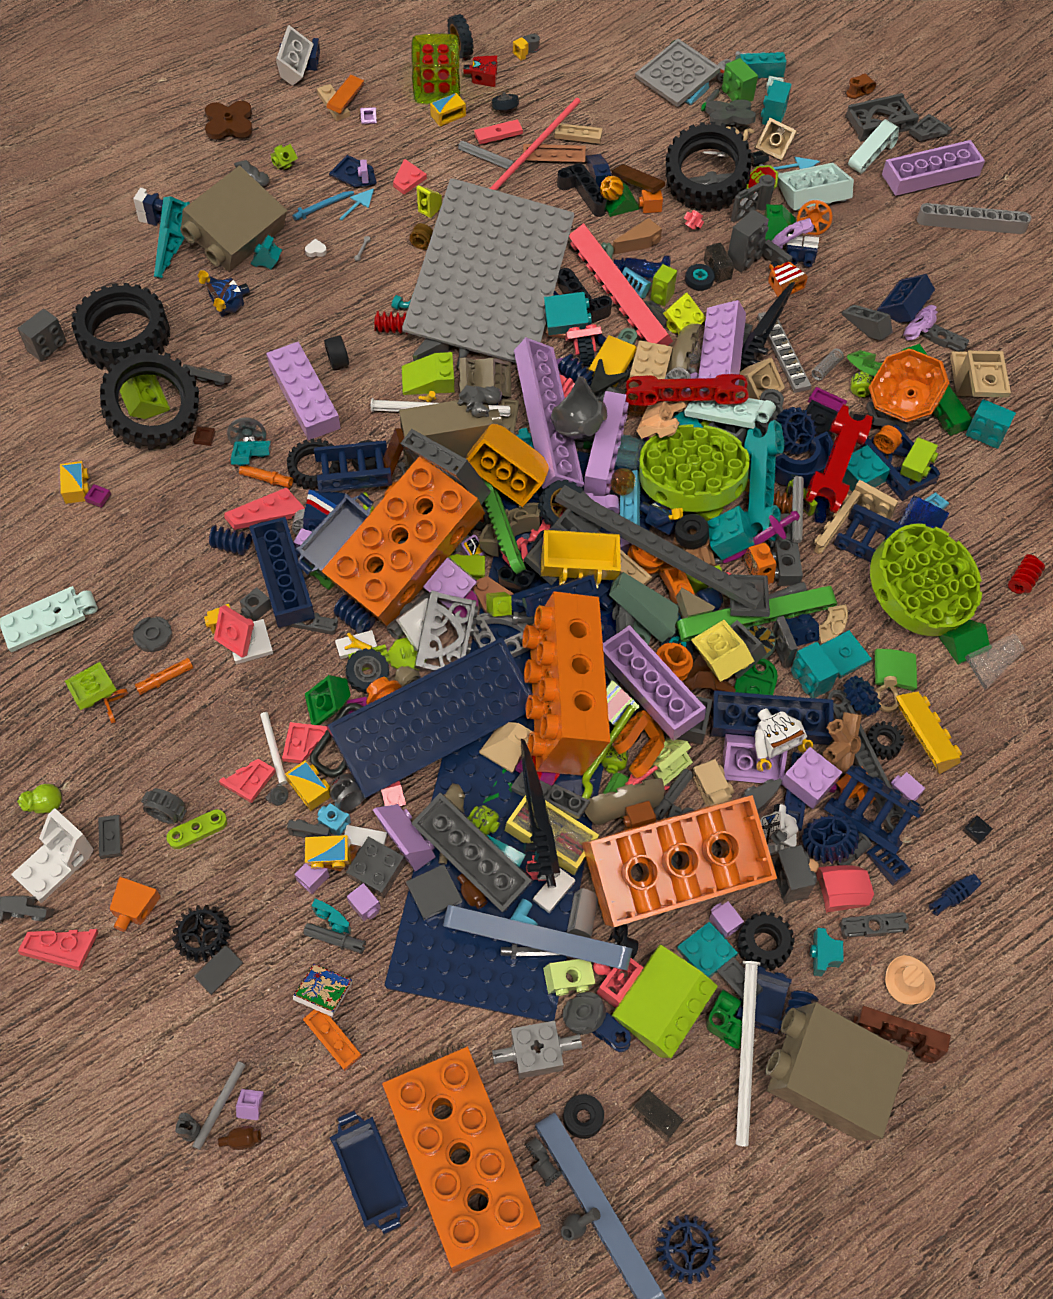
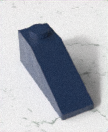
(598, 167)

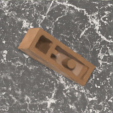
(638, 238)

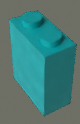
(566, 312)

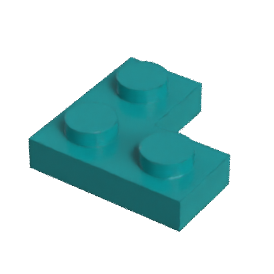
(244, 450)

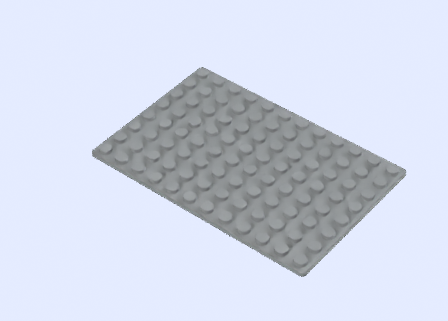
(488, 270)

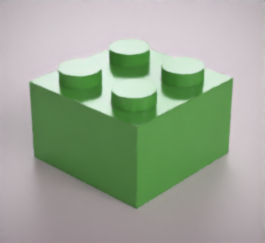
(739, 81)

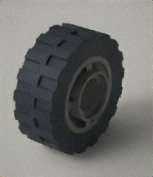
(363, 659)

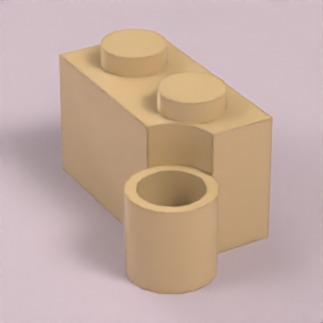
(712, 783)

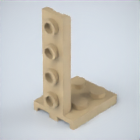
(864, 496)

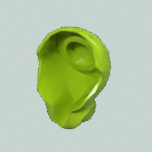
(41, 799)

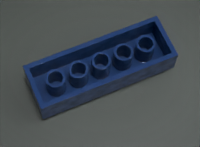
(281, 574)
(738, 714)

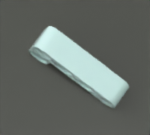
(883, 136)

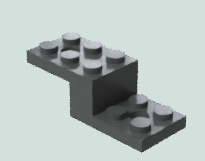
(567, 522)

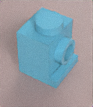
(338, 823)

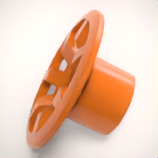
(816, 215)

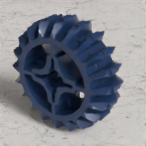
(800, 429)
(830, 838)
(676, 1249)

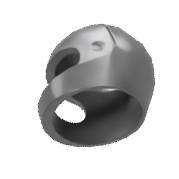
(345, 792)

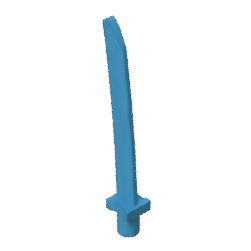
(302, 213)

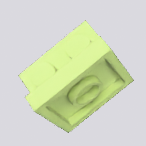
(672, 760)

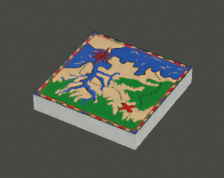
(322, 990)

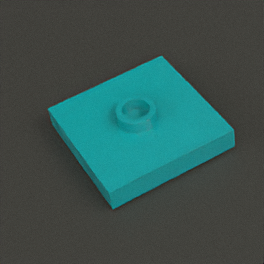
(846, 653)

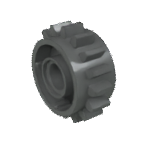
(163, 806)

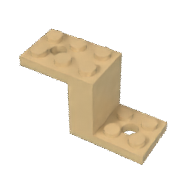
(980, 374)

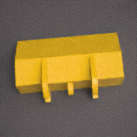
(580, 554)

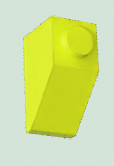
(428, 201)

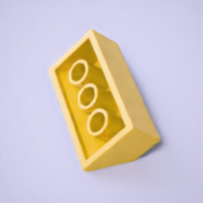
(928, 731)

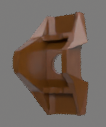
(703, 677)

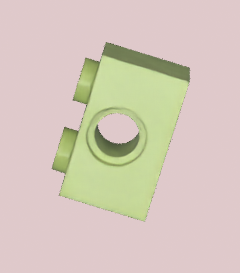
(580, 971)

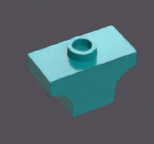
(266, 253)
(825, 952)

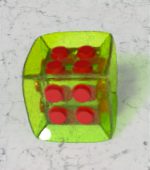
(435, 67)

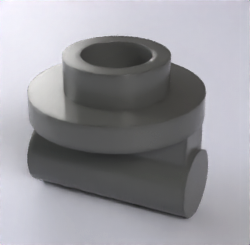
(277, 795)

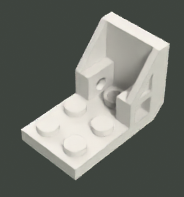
(60, 856)

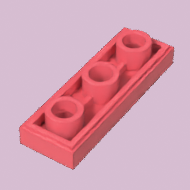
(498, 132)

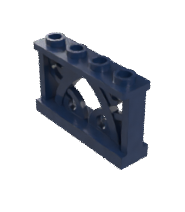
(894, 480)

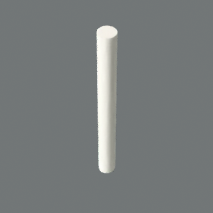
(273, 748)

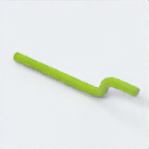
(613, 735)

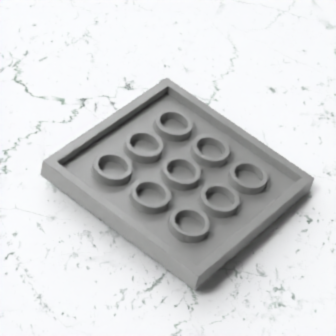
(677, 72)

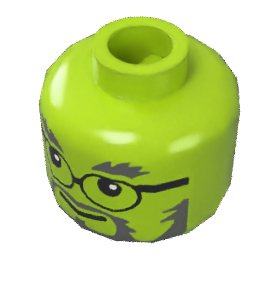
(860, 384)
(615, 762)
(485, 819)

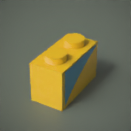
(448, 109)
(74, 482)
(308, 785)
(327, 851)

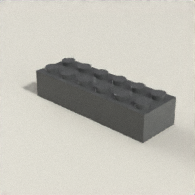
(472, 852)

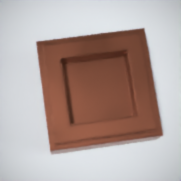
(204, 436)

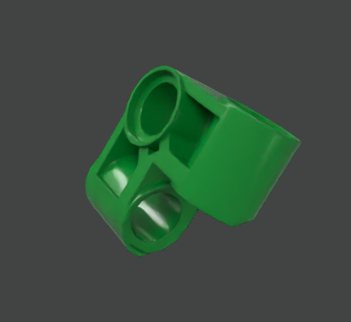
(731, 1028)

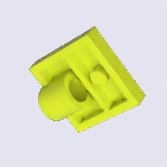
(683, 313)

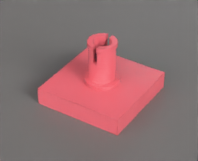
(233, 631)

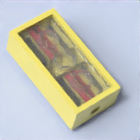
(566, 830)

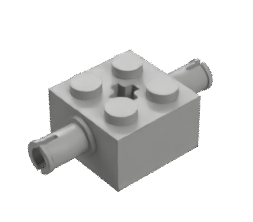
(550, 1045)

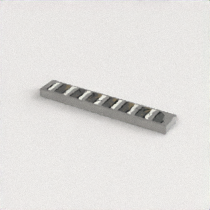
(787, 358)

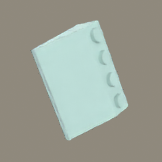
(819, 182)

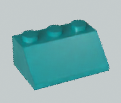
(765, 63)

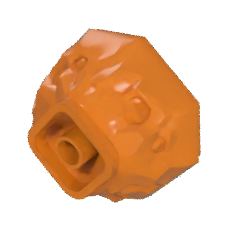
(908, 375)

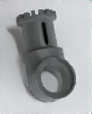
(543, 1166)

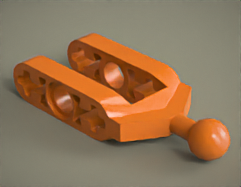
(651, 749)

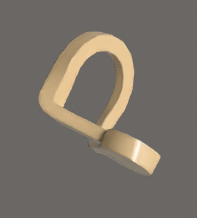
(889, 681)

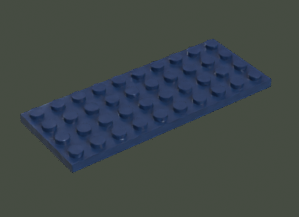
(431, 717)

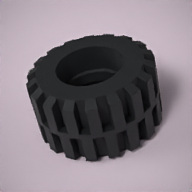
(772, 926)

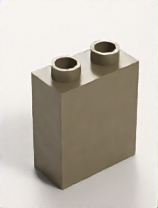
(232, 219)
(447, 425)
(836, 1071)

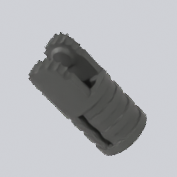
(863, 845)
(184, 1122)

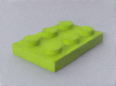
(90, 686)

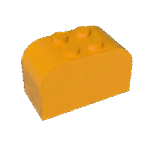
(508, 463)

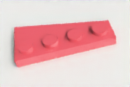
(270, 507)

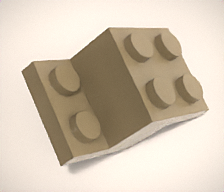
(486, 373)

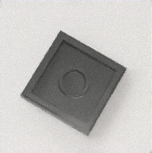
(433, 892)

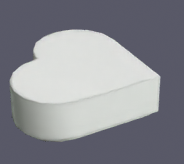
(315, 248)

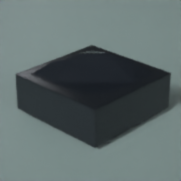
(759, 157)
(977, 829)

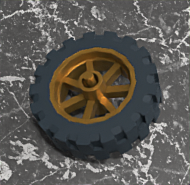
(458, 26)
(546, 505)

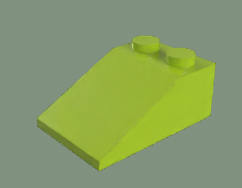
(429, 374)

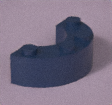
(788, 468)

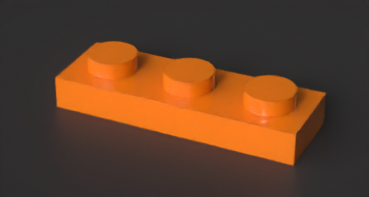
(332, 1038)

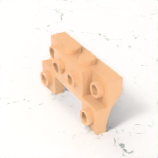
(659, 419)

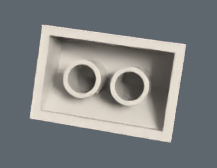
(293, 56)

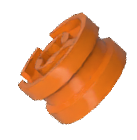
(887, 439)

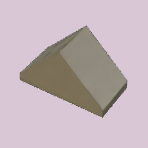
(691, 605)

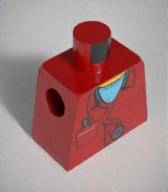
(483, 70)

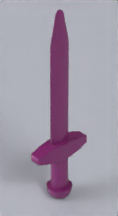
(776, 528)

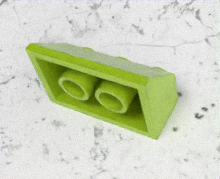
(144, 397)

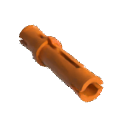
(273, 478)
(160, 678)

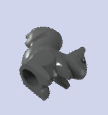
(260, 177)
(477, 396)

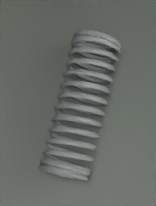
(827, 364)

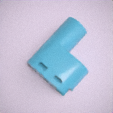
(521, 912)

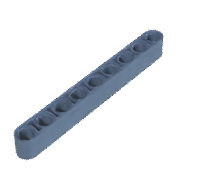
(538, 937)
(591, 1196)

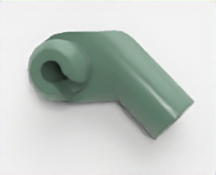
(608, 248)

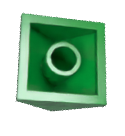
(625, 203)
(965, 640)

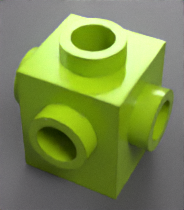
(283, 156)

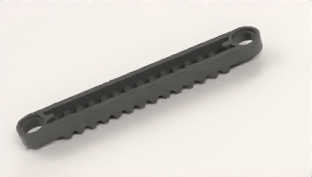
(867, 758)

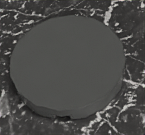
(152, 634)
(584, 1013)

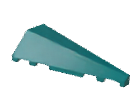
(169, 234)

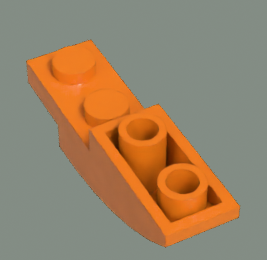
(674, 581)

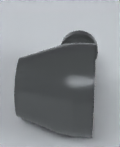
(575, 1226)

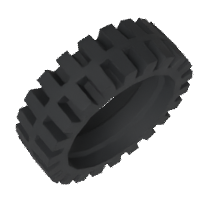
(304, 450)

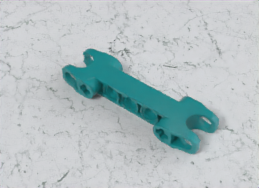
(762, 476)

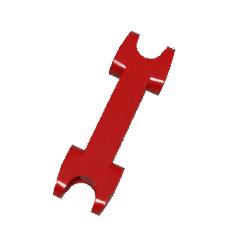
(720, 389)
(830, 482)

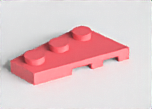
(60, 948)

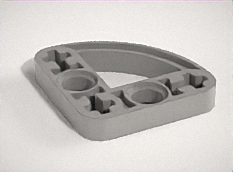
(486, 618)

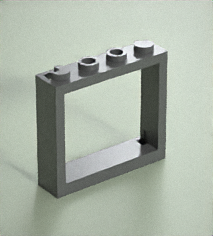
(447, 462)

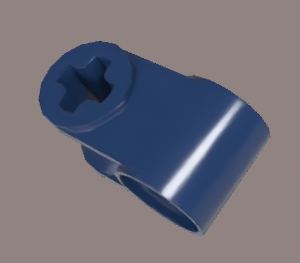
(610, 1031)

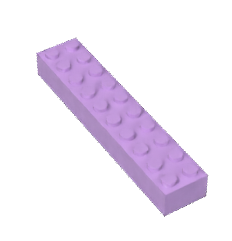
(542, 393)

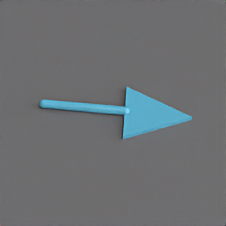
(801, 163)
(362, 198)

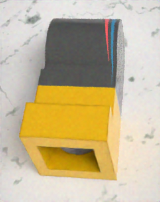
(526, 45)

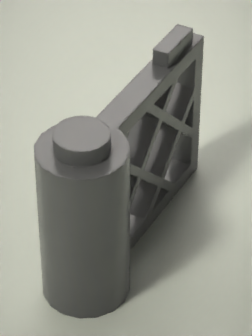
(760, 198)

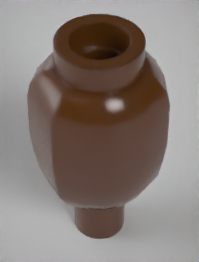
(471, 893)
(241, 1138)

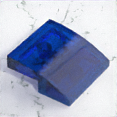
(923, 512)

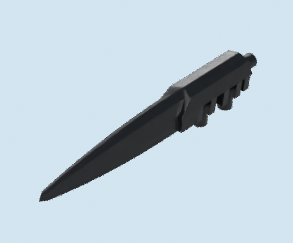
(756, 340)
(540, 825)

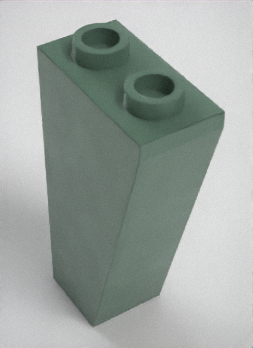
(646, 606)

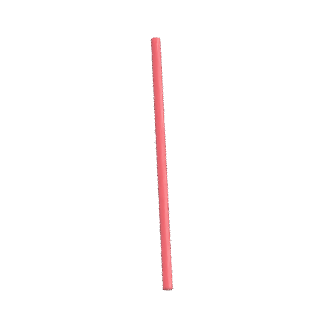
(535, 144)

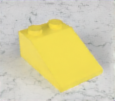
(723, 650)

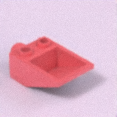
(616, 981)

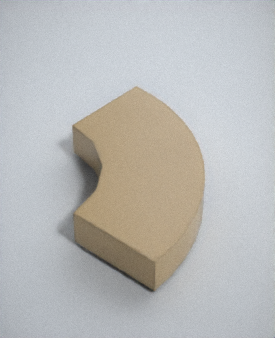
(834, 624)

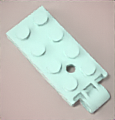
(734, 414)
(40, 619)

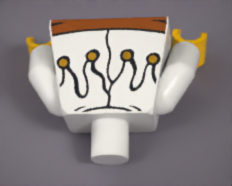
(776, 735)

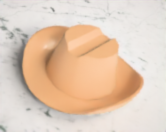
(909, 980)

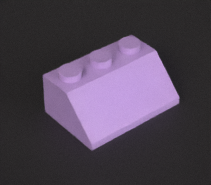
(741, 761)
(405, 835)

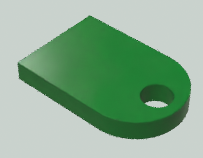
(758, 681)

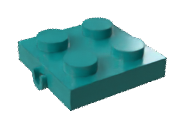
(707, 950)

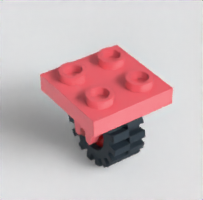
(584, 342)

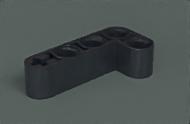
(579, 177)
(598, 307)
(515, 580)

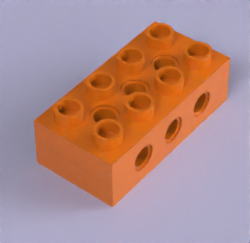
(407, 564)
(566, 684)
(701, 876)
(446, 1186)

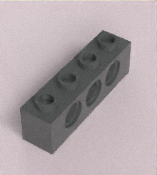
(790, 556)

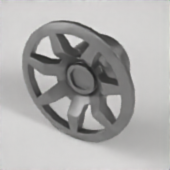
(245, 430)

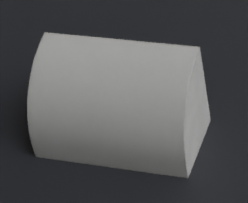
(583, 913)

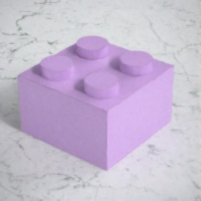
(451, 580)
(811, 777)

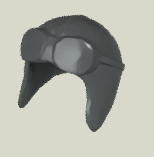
(579, 412)

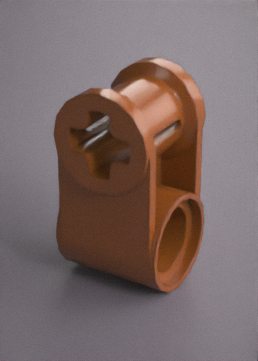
(860, 86)

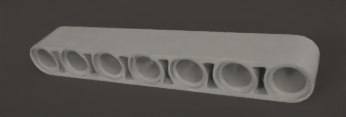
(973, 218)

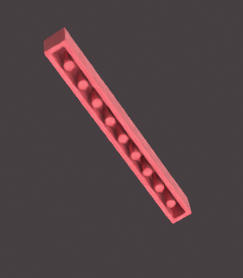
(618, 285)

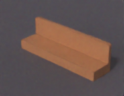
(557, 153)

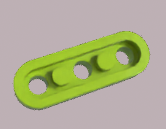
(189, 836)

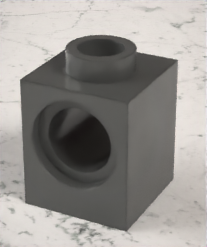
(258, 598)

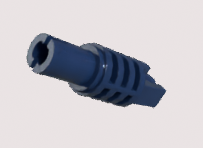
(955, 894)

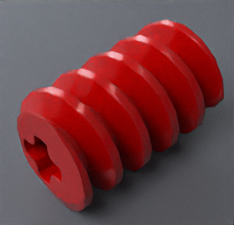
(389, 322)
(1026, 575)

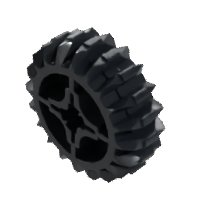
(193, 935)

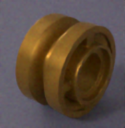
(421, 236)

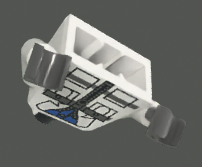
(779, 829)

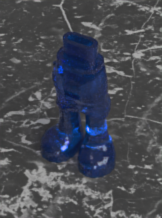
(640, 265)

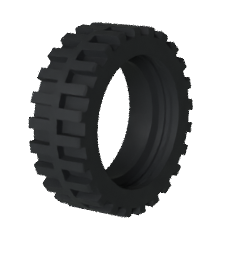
(701, 138)
(117, 301)
(157, 365)

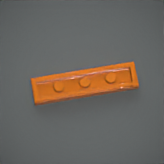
(345, 94)

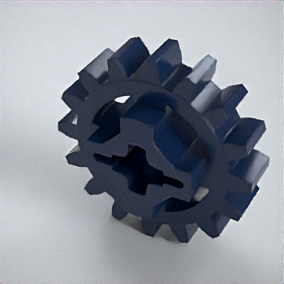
(862, 695)

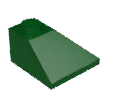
(779, 219)
(326, 698)

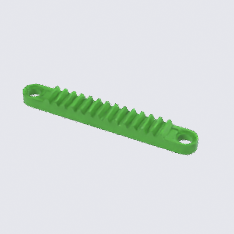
(503, 529)

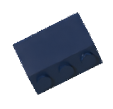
(907, 298)

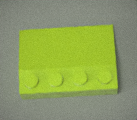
(664, 1002)

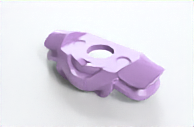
(799, 227)
(928, 318)

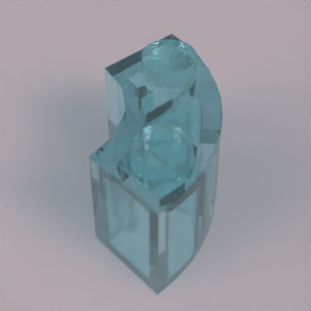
(629, 452)

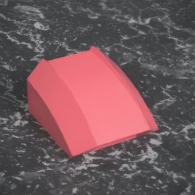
(844, 887)

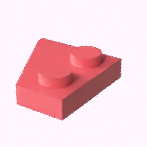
(408, 177)
(301, 741)
(249, 780)

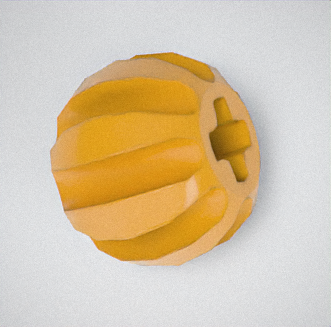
(611, 188)

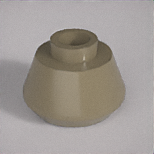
(406, 675)

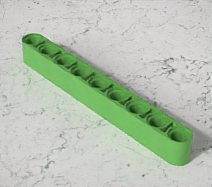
(787, 606)

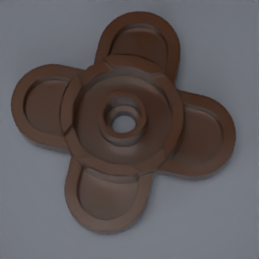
(228, 120)

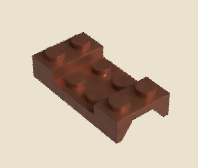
(929, 1043)

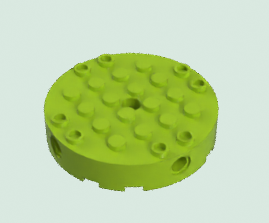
(694, 468)
(925, 580)

